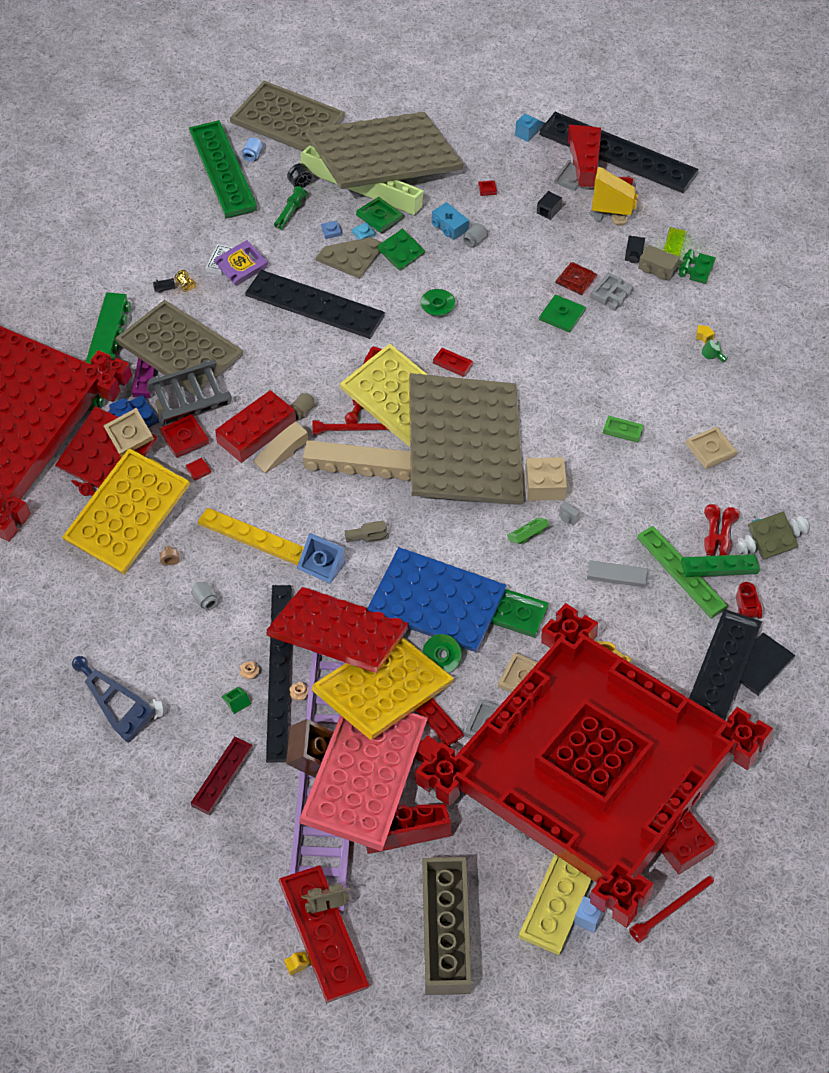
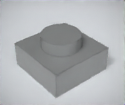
(568, 513)

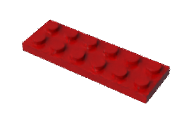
(324, 937)

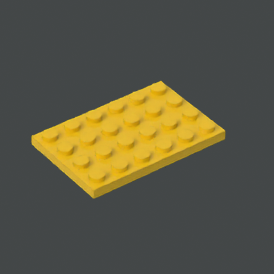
(126, 511)
(383, 698)

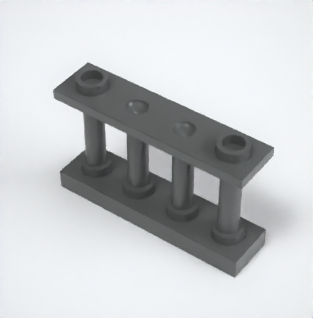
(203, 403)

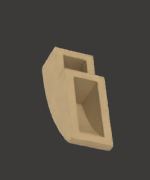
(282, 447)

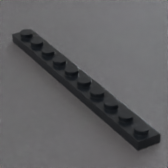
(278, 684)

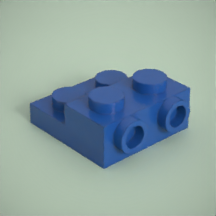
(123, 406)

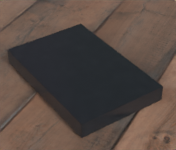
(765, 664)

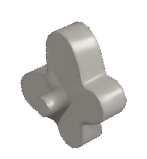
(598, 215)

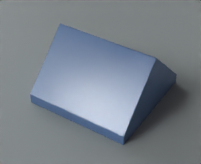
(321, 558)

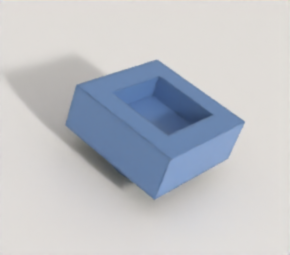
(331, 229)

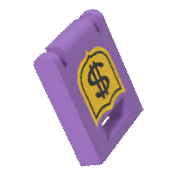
(239, 263)

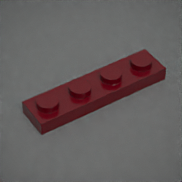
(221, 775)

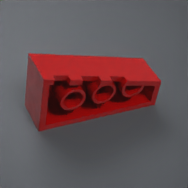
(584, 147)
(416, 826)

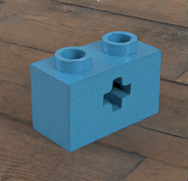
(450, 221)

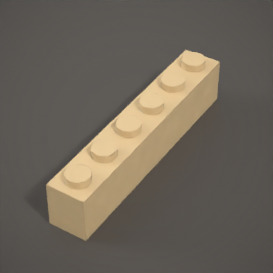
(357, 460)

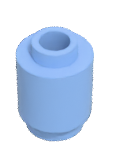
(252, 149)

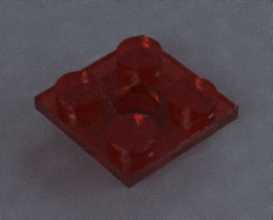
(577, 285)

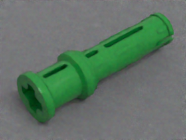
(293, 203)

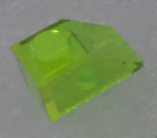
(675, 241)

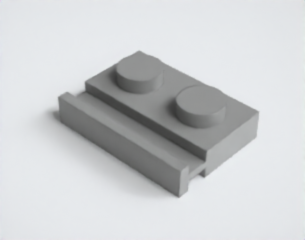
(567, 177)

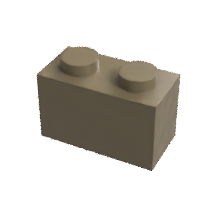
(658, 263)

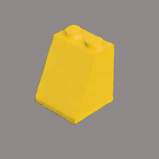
(613, 194)

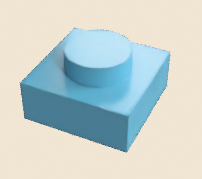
(363, 231)

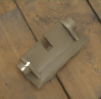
(317, 897)

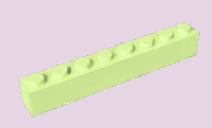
(393, 192)

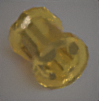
(184, 281)

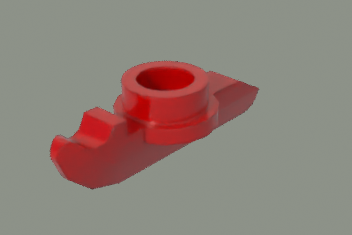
(85, 489)

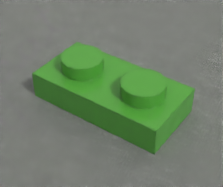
(623, 429)
(531, 528)

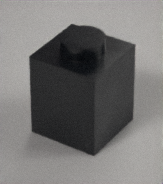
(549, 205)
(634, 249)

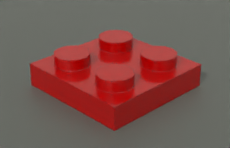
(184, 436)

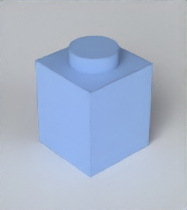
(587, 915)

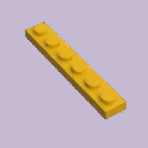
(251, 536)

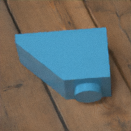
(527, 127)

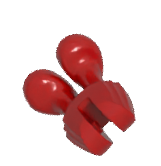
(729, 516)

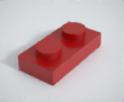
(452, 362)

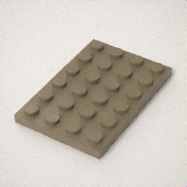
(284, 115)
(176, 342)

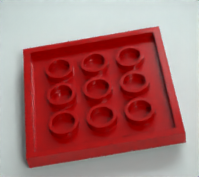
(92, 452)

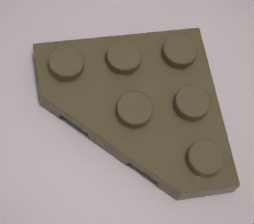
(351, 256)

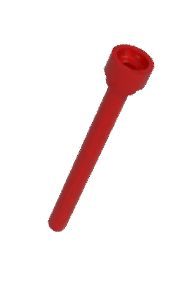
(319, 427)
(642, 930)

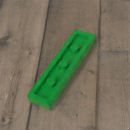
(720, 565)

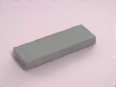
(617, 573)

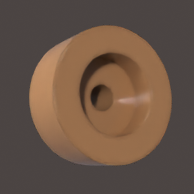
(169, 556)

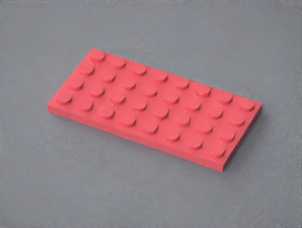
(362, 781)

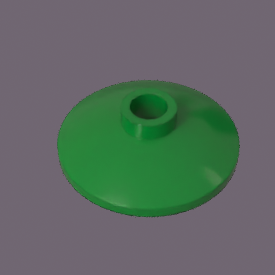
(437, 302)
(438, 643)

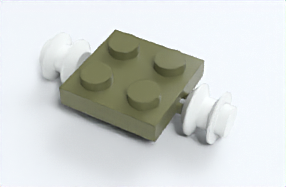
(772, 535)

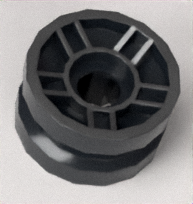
(300, 175)

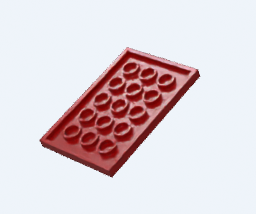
(338, 629)

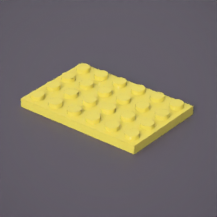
(383, 389)

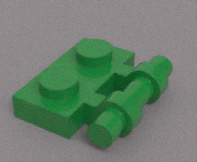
(701, 269)

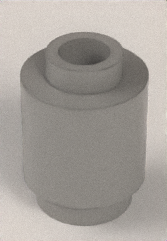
(474, 235)
(204, 595)

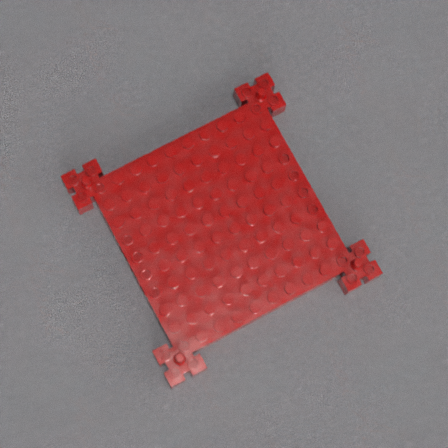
(39, 407)
(594, 761)

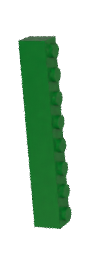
(108, 327)

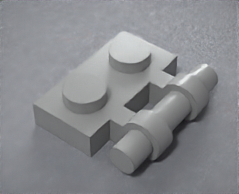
(606, 291)

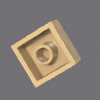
(545, 478)

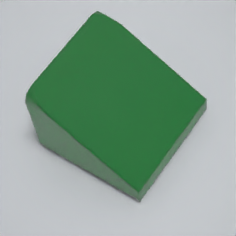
(236, 700)

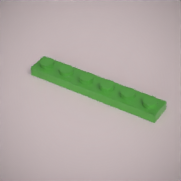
(670, 560)

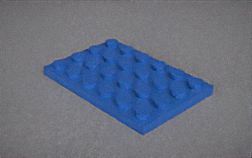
(438, 598)

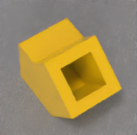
(704, 333)
(296, 962)

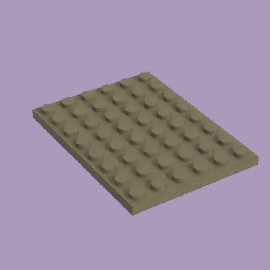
(383, 150)
(464, 439)

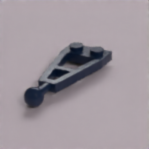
(134, 719)

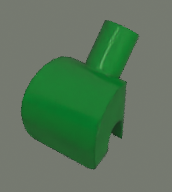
(711, 351)

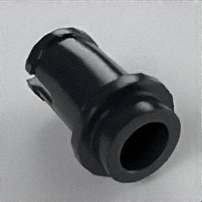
(163, 285)

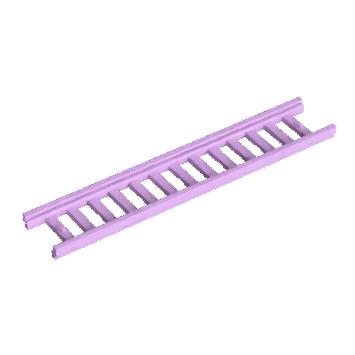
(303, 792)

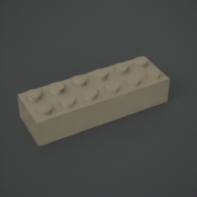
(446, 926)

